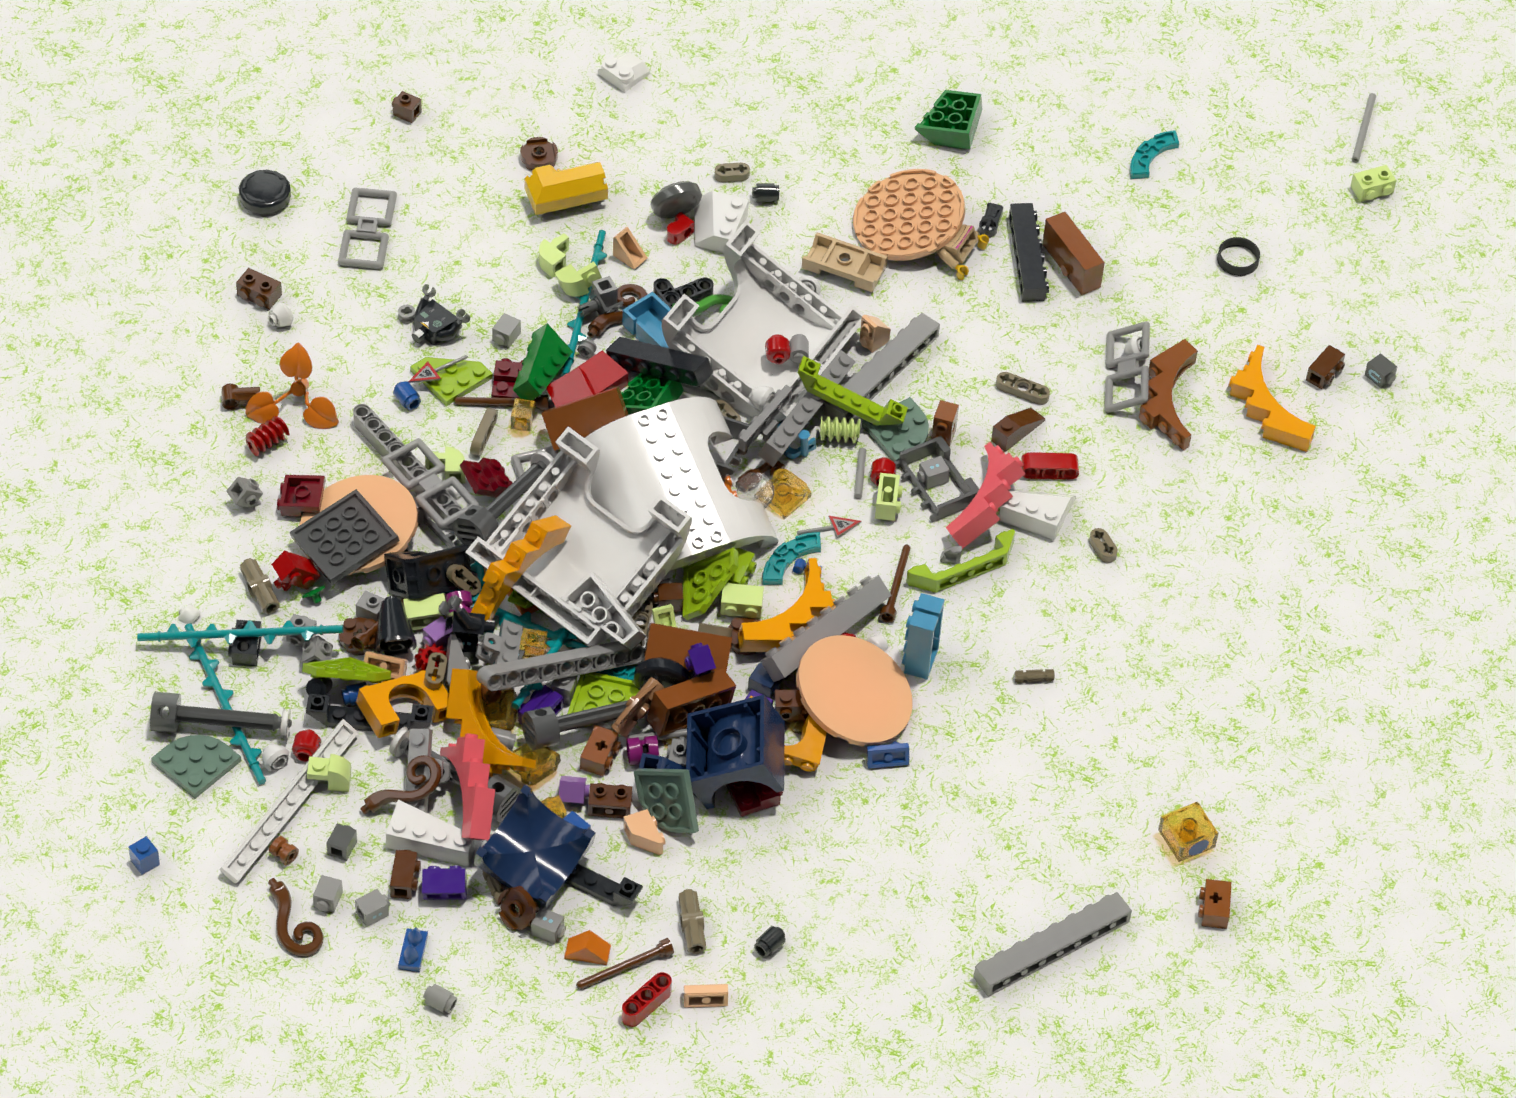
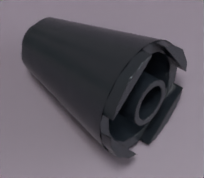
(394, 629)

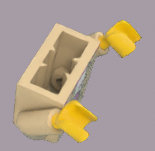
(960, 247)

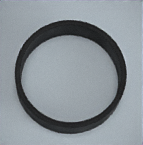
(1241, 242)

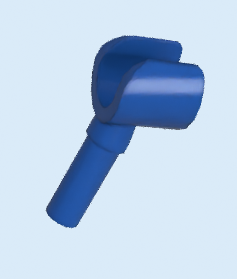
(800, 565)

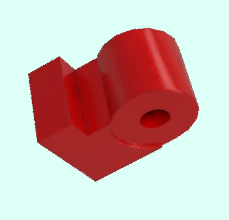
(680, 229)

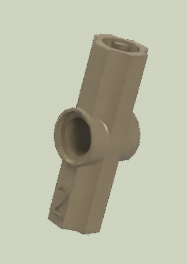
(259, 586)
(692, 921)

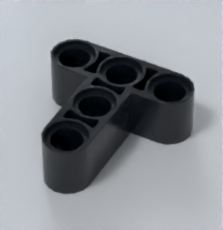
(694, 290)

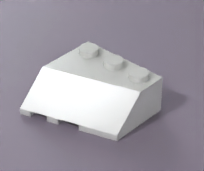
(718, 219)
(1037, 511)

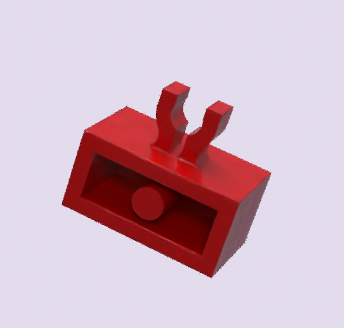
(294, 571)

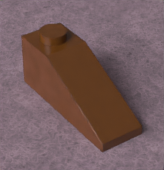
(1015, 428)

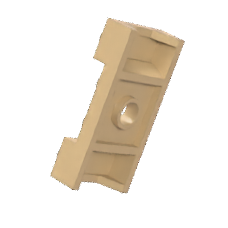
(863, 265)

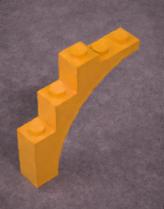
(1261, 405)
(521, 554)
(768, 633)
(467, 710)

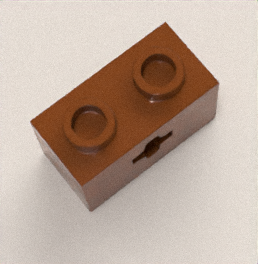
(945, 421)
(599, 751)
(1216, 903)

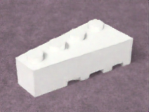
(600, 606)
(427, 836)

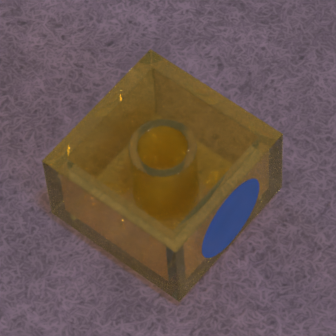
(1188, 831)

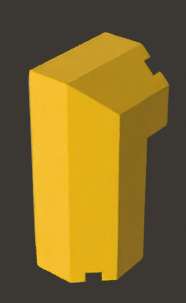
(565, 188)

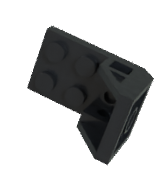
(423, 573)

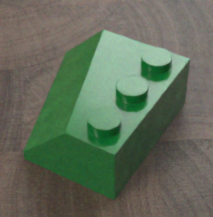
(952, 119)
(650, 391)

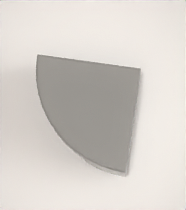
(951, 555)

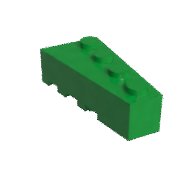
(543, 361)

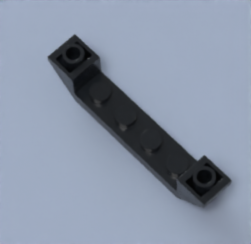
(320, 709)
(603, 887)

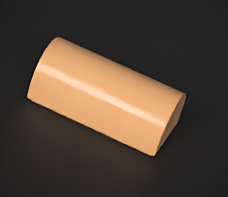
(396, 665)
(706, 995)

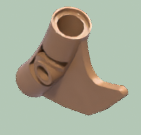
(636, 707)

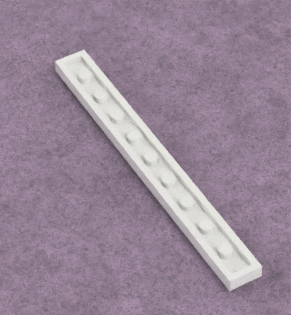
(284, 806)

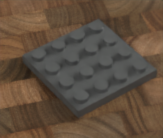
(344, 536)

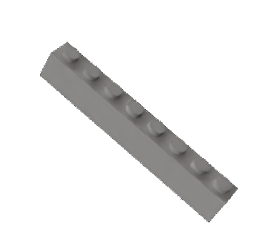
(888, 362)
(803, 412)
(831, 622)
(1052, 943)

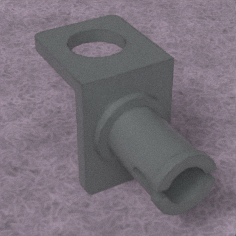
(597, 304)

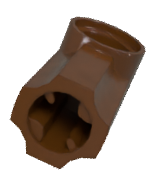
(234, 396)

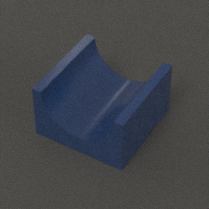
(735, 745)

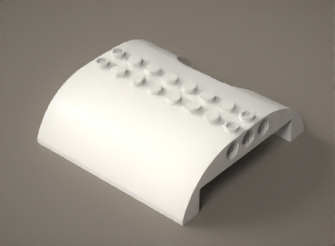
(763, 304)
(669, 455)
(622, 556)

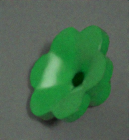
(314, 594)

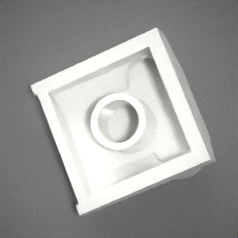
(623, 70)

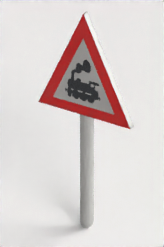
(427, 372)
(839, 525)

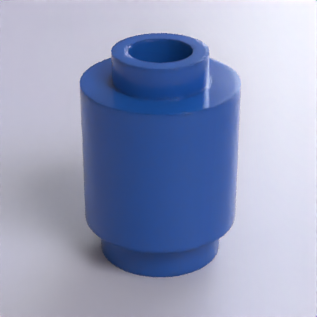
(407, 395)
(350, 693)

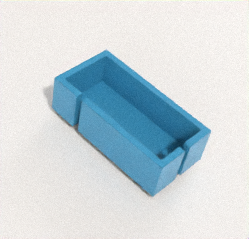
(646, 318)
(923, 635)

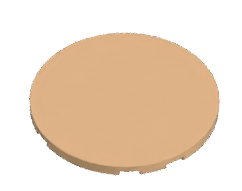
(909, 214)
(389, 500)
(854, 690)

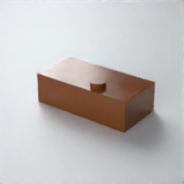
(1073, 253)
(585, 414)
(676, 642)
(672, 704)

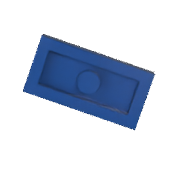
(888, 755)
(413, 950)

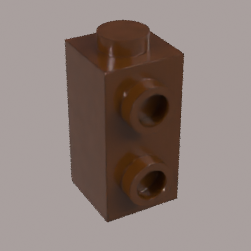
(1325, 367)
(404, 873)

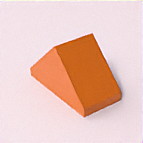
(588, 948)

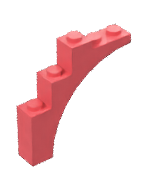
(994, 492)
(473, 777)

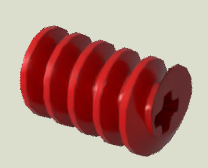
(265, 434)

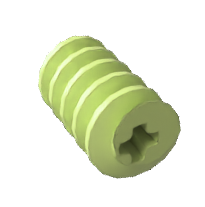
(839, 430)

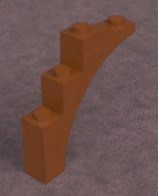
(1159, 409)

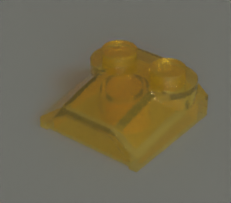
(789, 492)
(501, 713)
(546, 764)

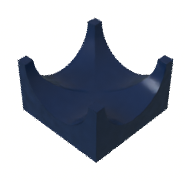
(534, 849)

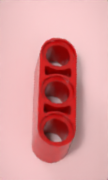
(1050, 465)
(644, 1008)

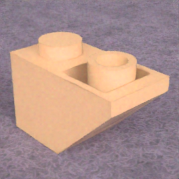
(873, 333)
(643, 832)

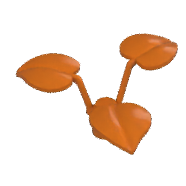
(294, 364)

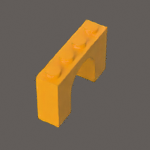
(376, 698)
(809, 750)

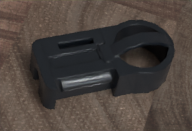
(991, 218)

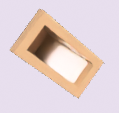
(628, 249)

